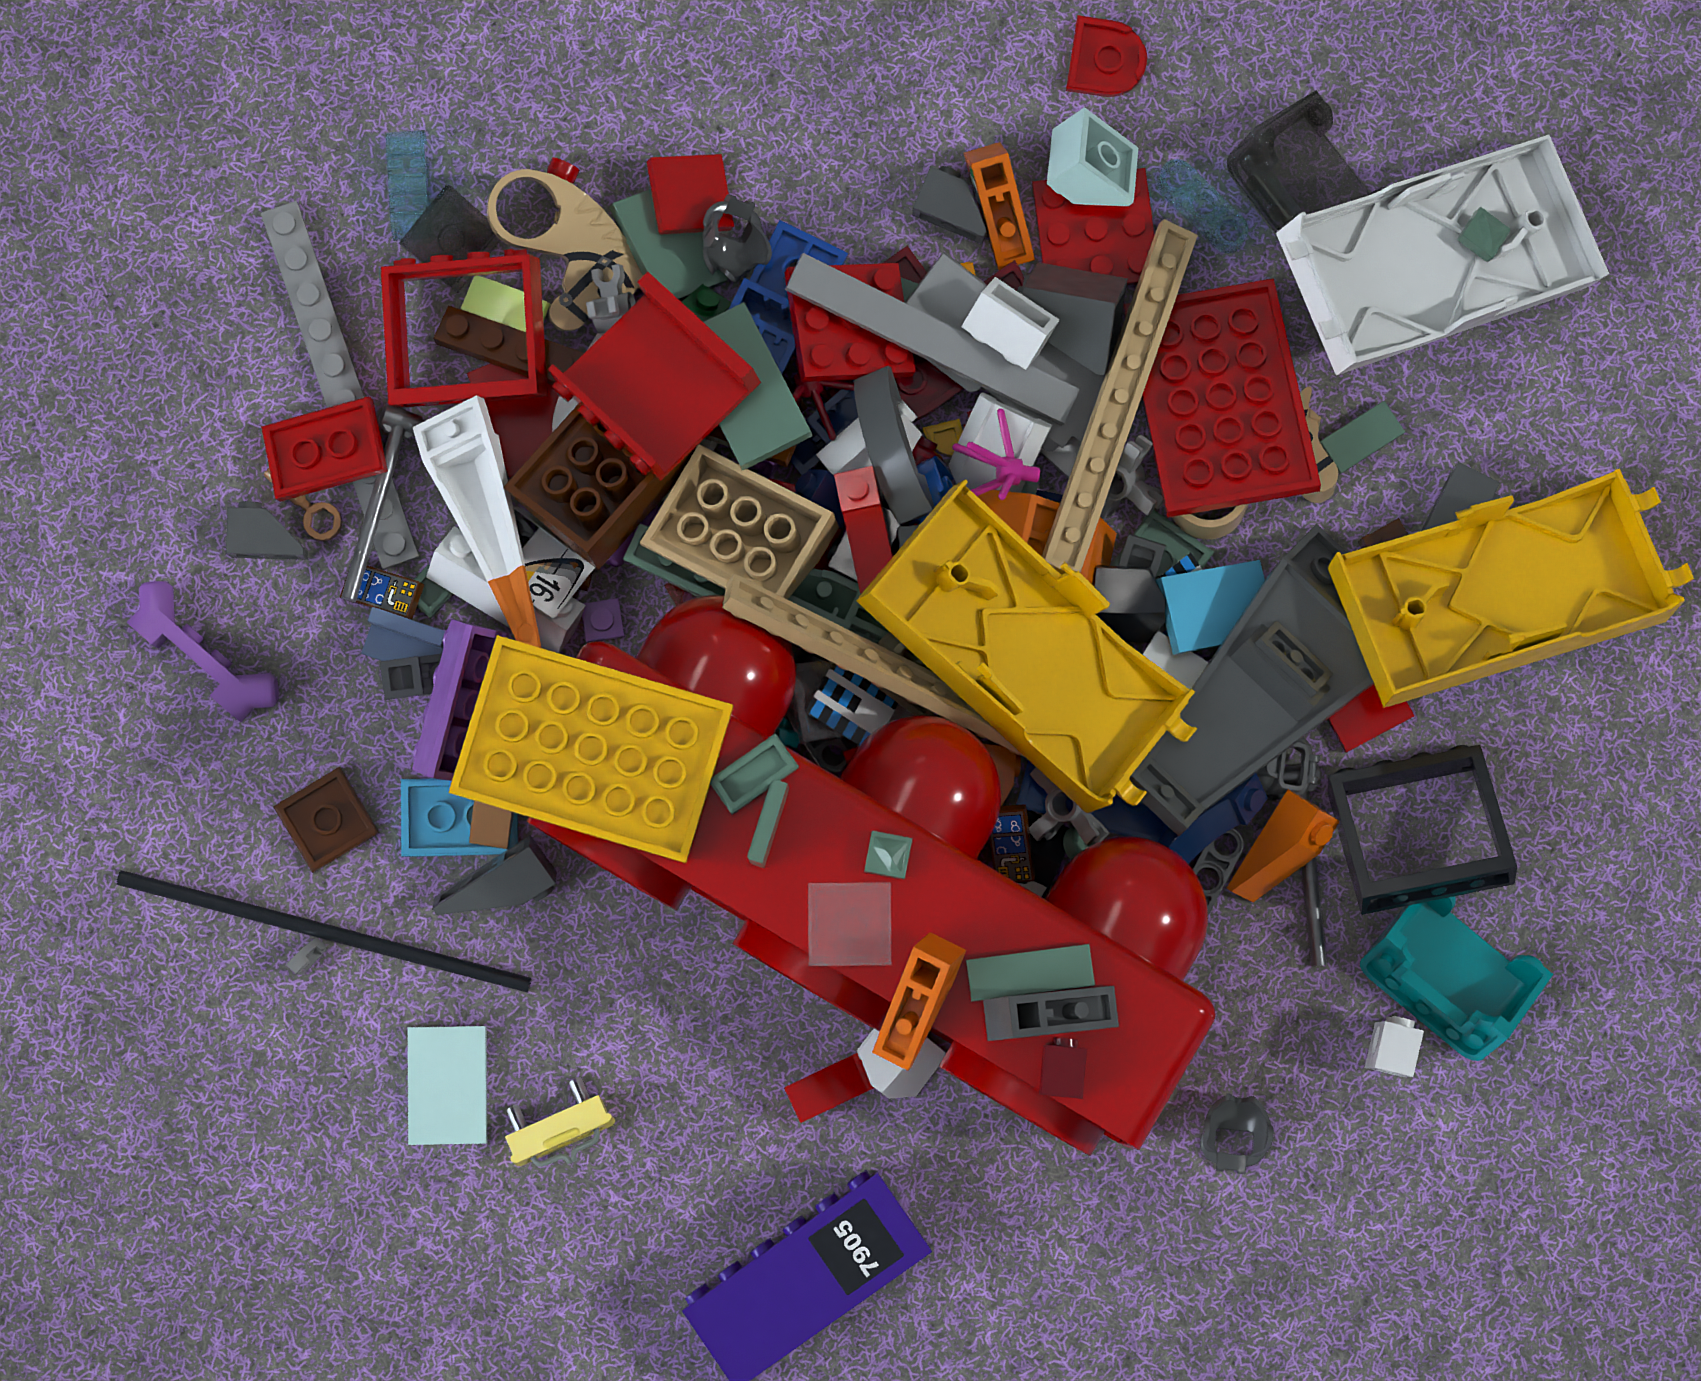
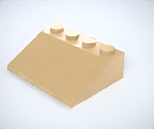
(739, 524)

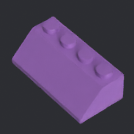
(453, 698)

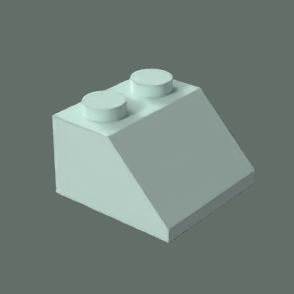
(1092, 162)

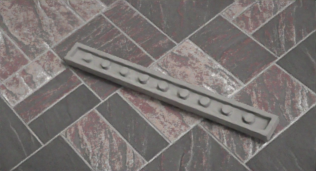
(331, 360)

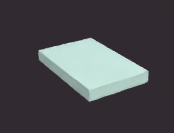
(447, 1085)

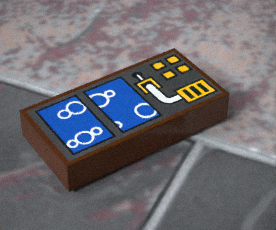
(389, 592)
(1012, 844)

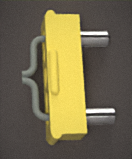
(558, 1130)

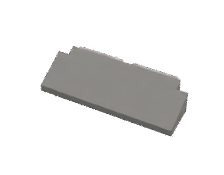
(950, 294)

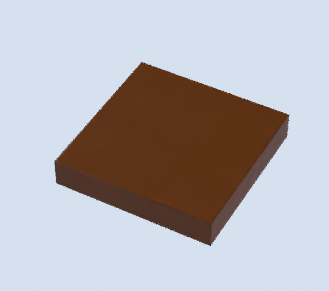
(326, 819)

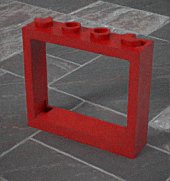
(443, 266)

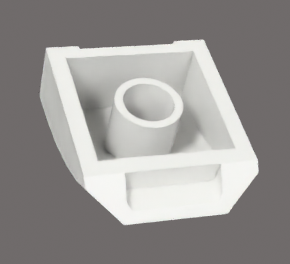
(984, 430)

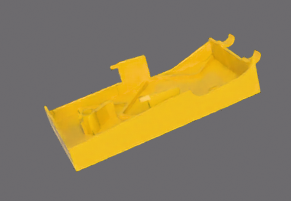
(1505, 587)
(1027, 650)

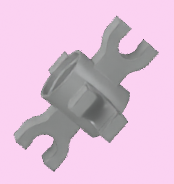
(612, 303)
(1133, 475)
(1057, 814)

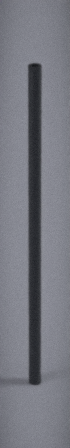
(324, 931)

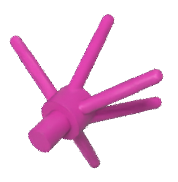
(1008, 469)

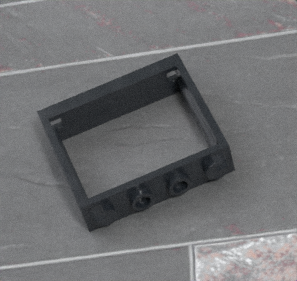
(1433, 883)

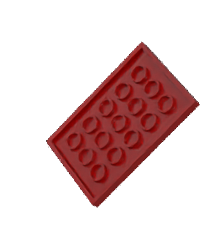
(1227, 403)

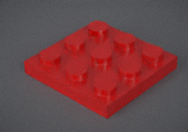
(1095, 236)
(837, 349)

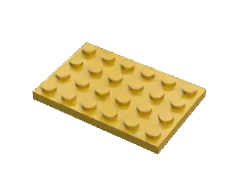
(591, 749)

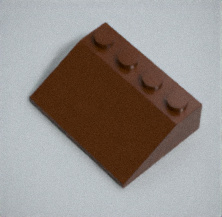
(588, 489)

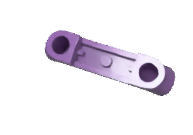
(235, 692)

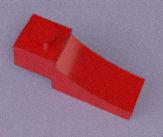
(864, 523)

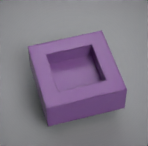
(603, 620)

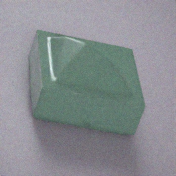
(1484, 234)
(888, 855)

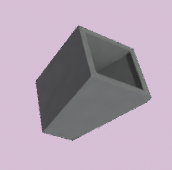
(1087, 311)

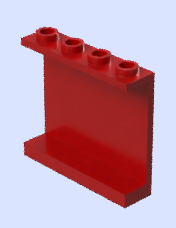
(657, 381)

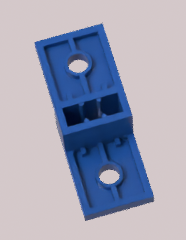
(766, 291)

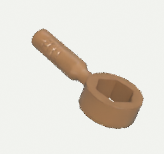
(310, 510)

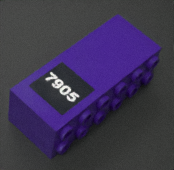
(805, 1278)

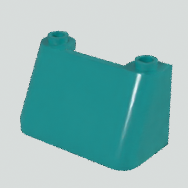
(1453, 978)

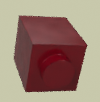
(1063, 1069)

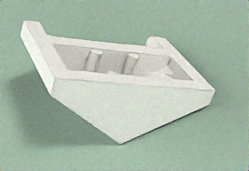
(894, 1080)

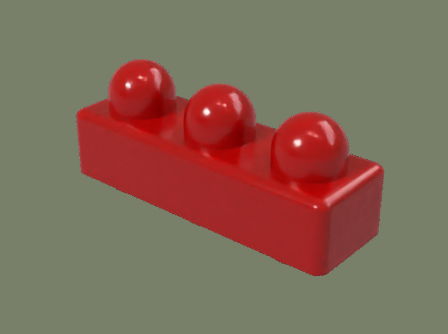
(942, 789)

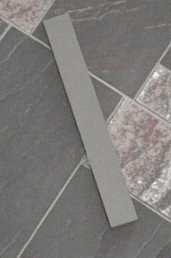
(930, 338)

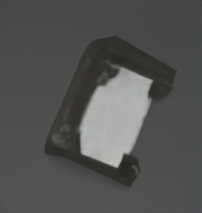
(1293, 166)

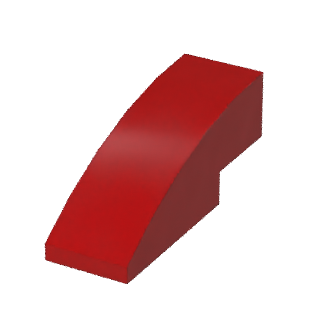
(828, 1087)

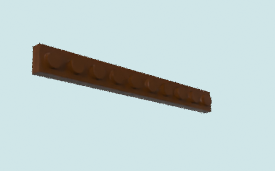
(508, 349)

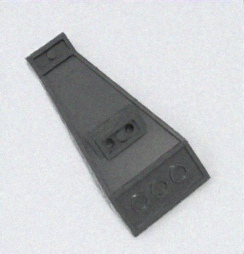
(1263, 690)

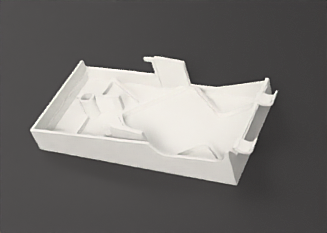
(1395, 276)

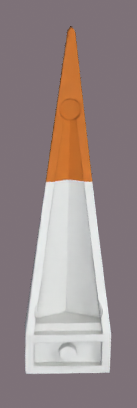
(471, 476)

